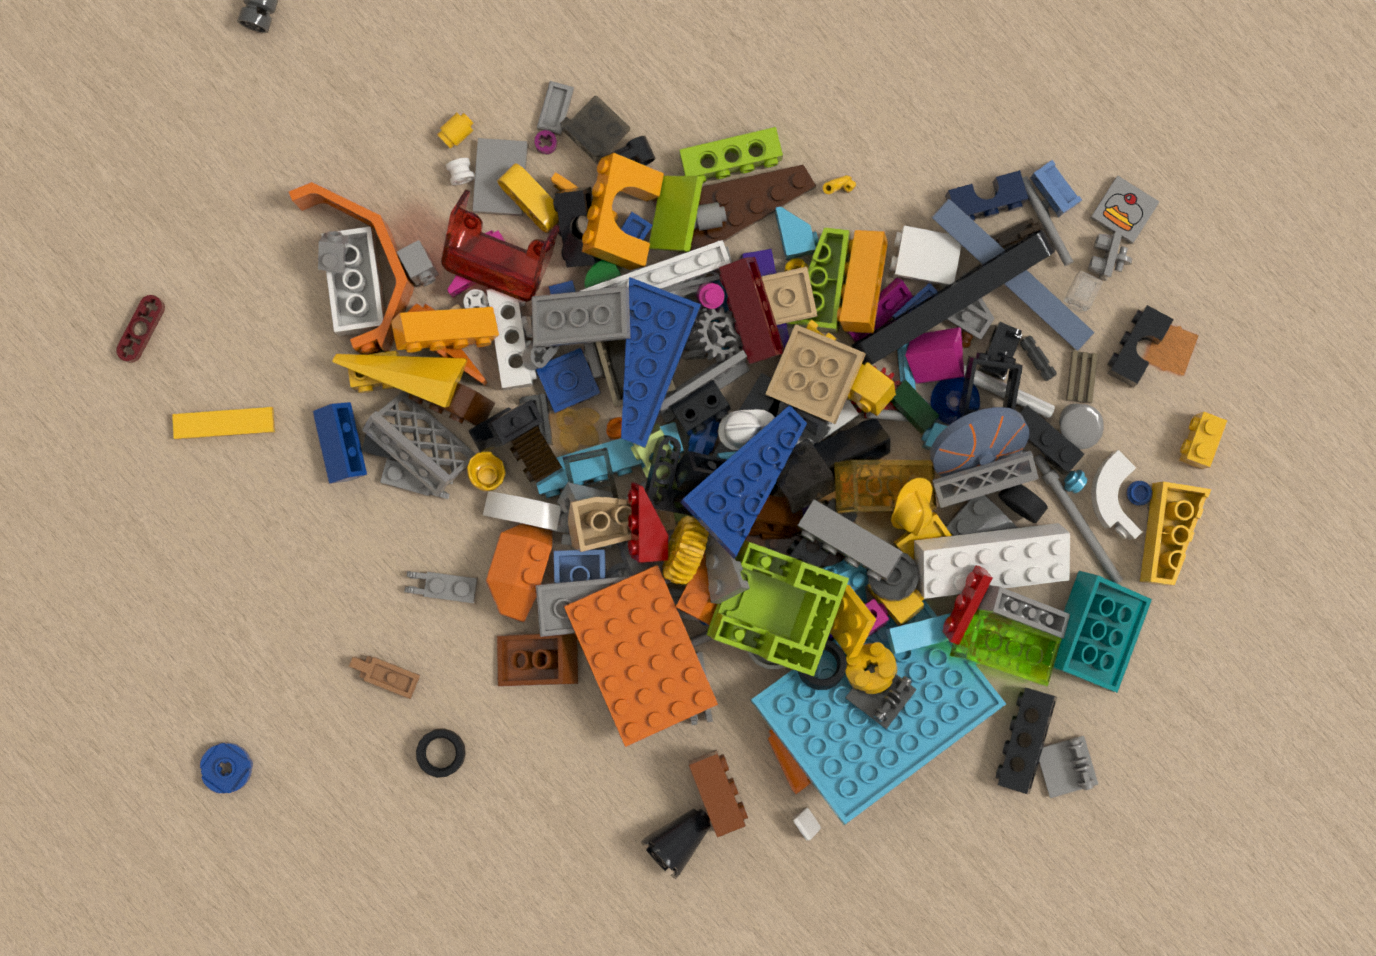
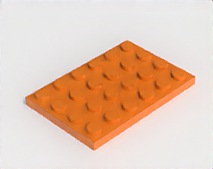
(640, 655)

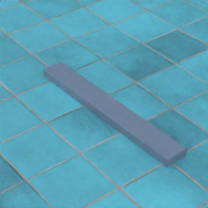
(1024, 285)

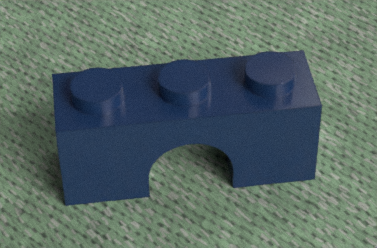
(1009, 194)

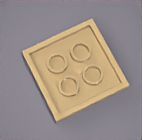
(815, 374)

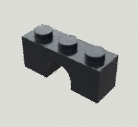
(570, 206)
(1149, 326)
(1054, 446)

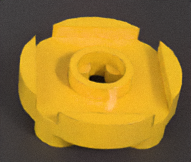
(884, 673)

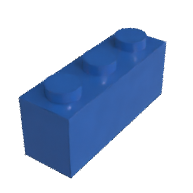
(339, 442)

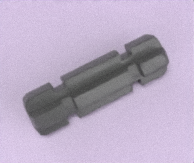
(1038, 358)

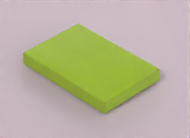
(676, 213)

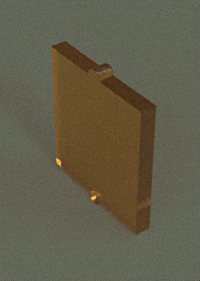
(1173, 351)

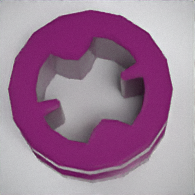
(545, 134)

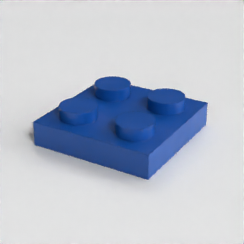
(568, 380)

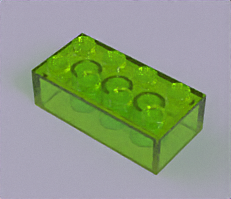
(1008, 648)

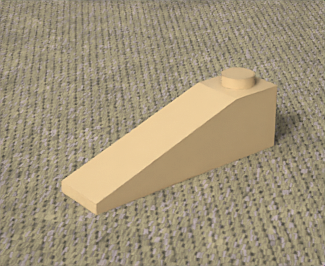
(604, 522)

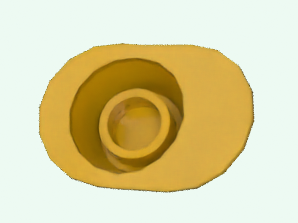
(912, 506)

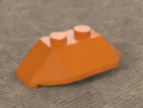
(517, 568)

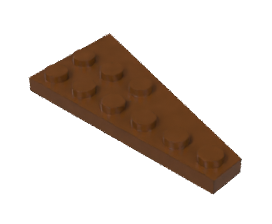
(750, 200)

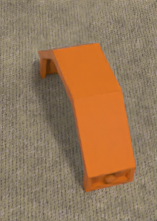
(369, 342)

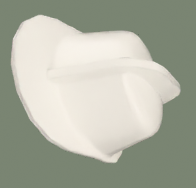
(742, 426)

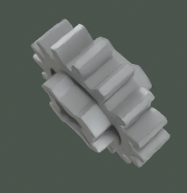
(718, 335)

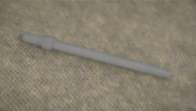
(1051, 478)

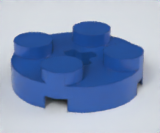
(240, 764)

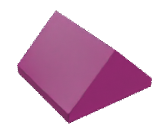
(936, 356)

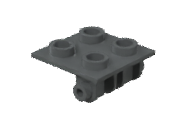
(884, 705)

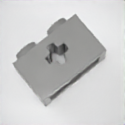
(418, 264)

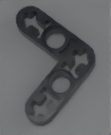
(668, 493)

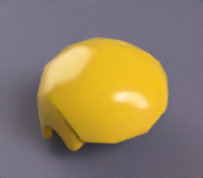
(486, 471)

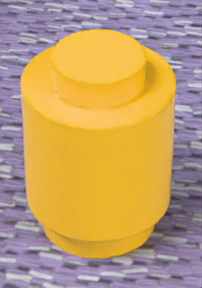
(456, 129)

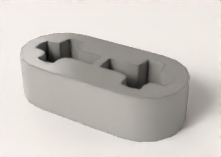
(543, 356)

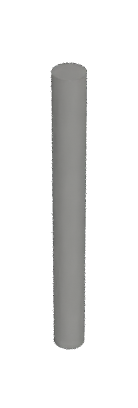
(1047, 223)

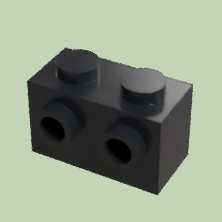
(701, 408)

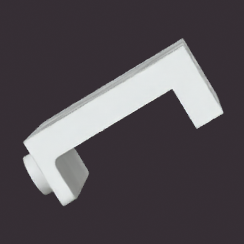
(925, 256)

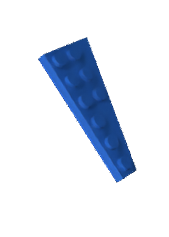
(658, 336)
(738, 489)

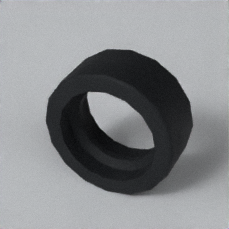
(1024, 502)
(825, 684)
(429, 768)

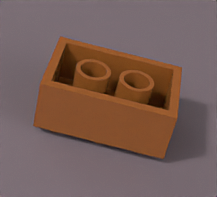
(718, 793)

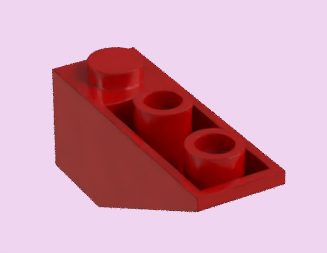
(648, 534)

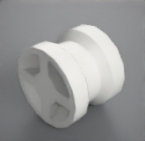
(460, 171)
(473, 299)

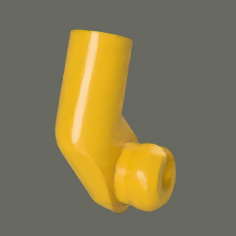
(838, 183)

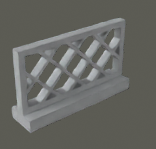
(722, 374)
(409, 452)

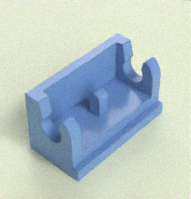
(1055, 188)

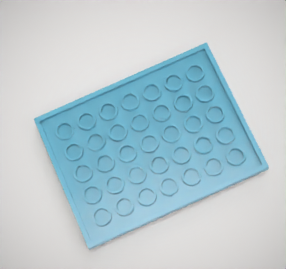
(852, 755)

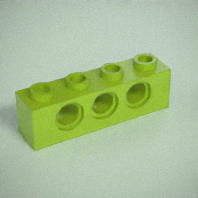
(764, 139)

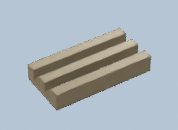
(1091, 378)

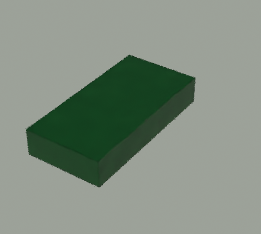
(913, 407)

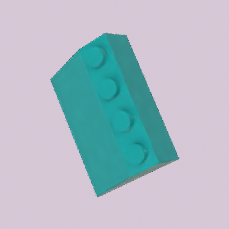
(1100, 630)

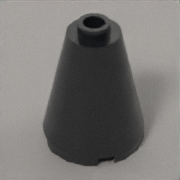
(678, 840)

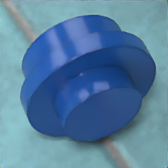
(1139, 493)

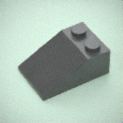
(978, 516)

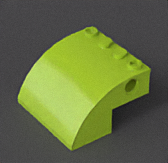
(783, 612)

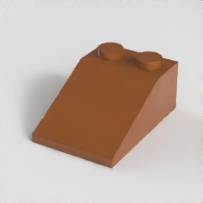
(537, 660)

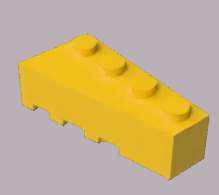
(1169, 530)

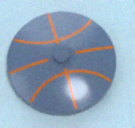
(979, 440)

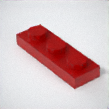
(967, 604)

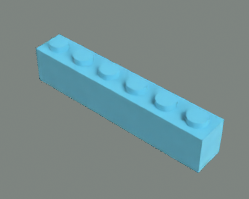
(595, 468)

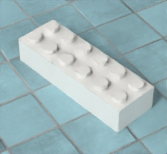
(1010, 556)

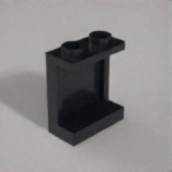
(505, 426)

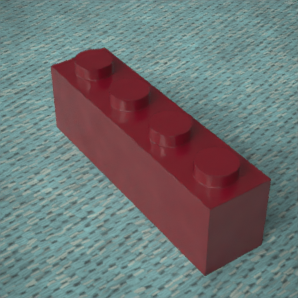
(751, 310)

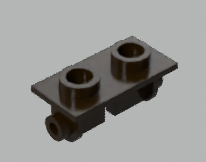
(1015, 234)

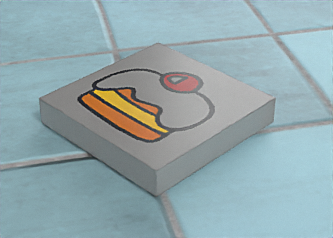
(1124, 209)

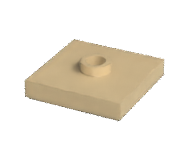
(790, 295)

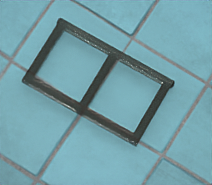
(586, 455)

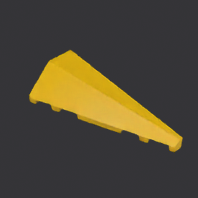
(422, 376)

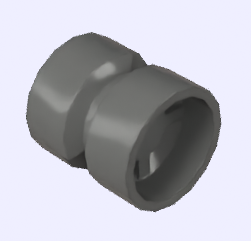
(257, 21)

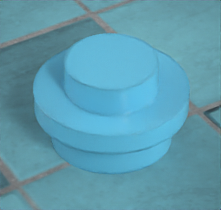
(1075, 481)

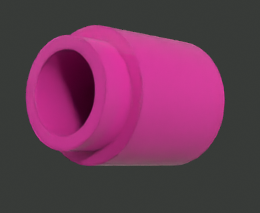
(710, 295)

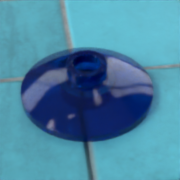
(943, 392)

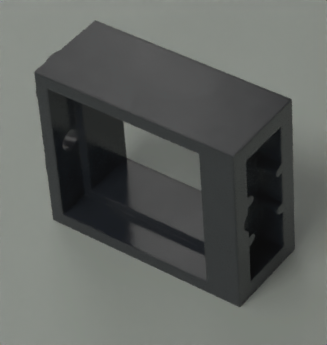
(1012, 386)

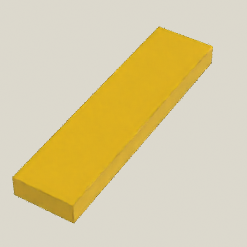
(223, 423)

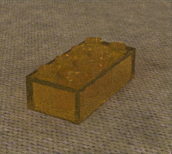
(875, 484)

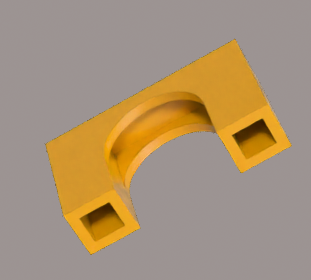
(602, 234)

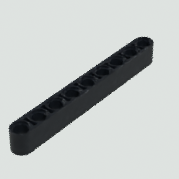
(955, 297)

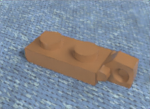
(386, 675)

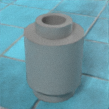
(710, 216)

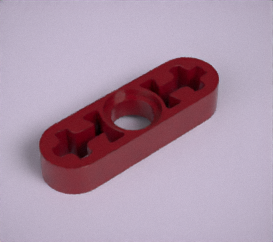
(151, 326)

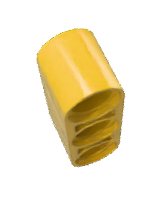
(529, 197)

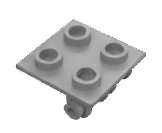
(1067, 767)

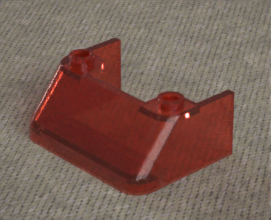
(492, 260)

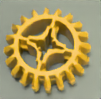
(685, 550)

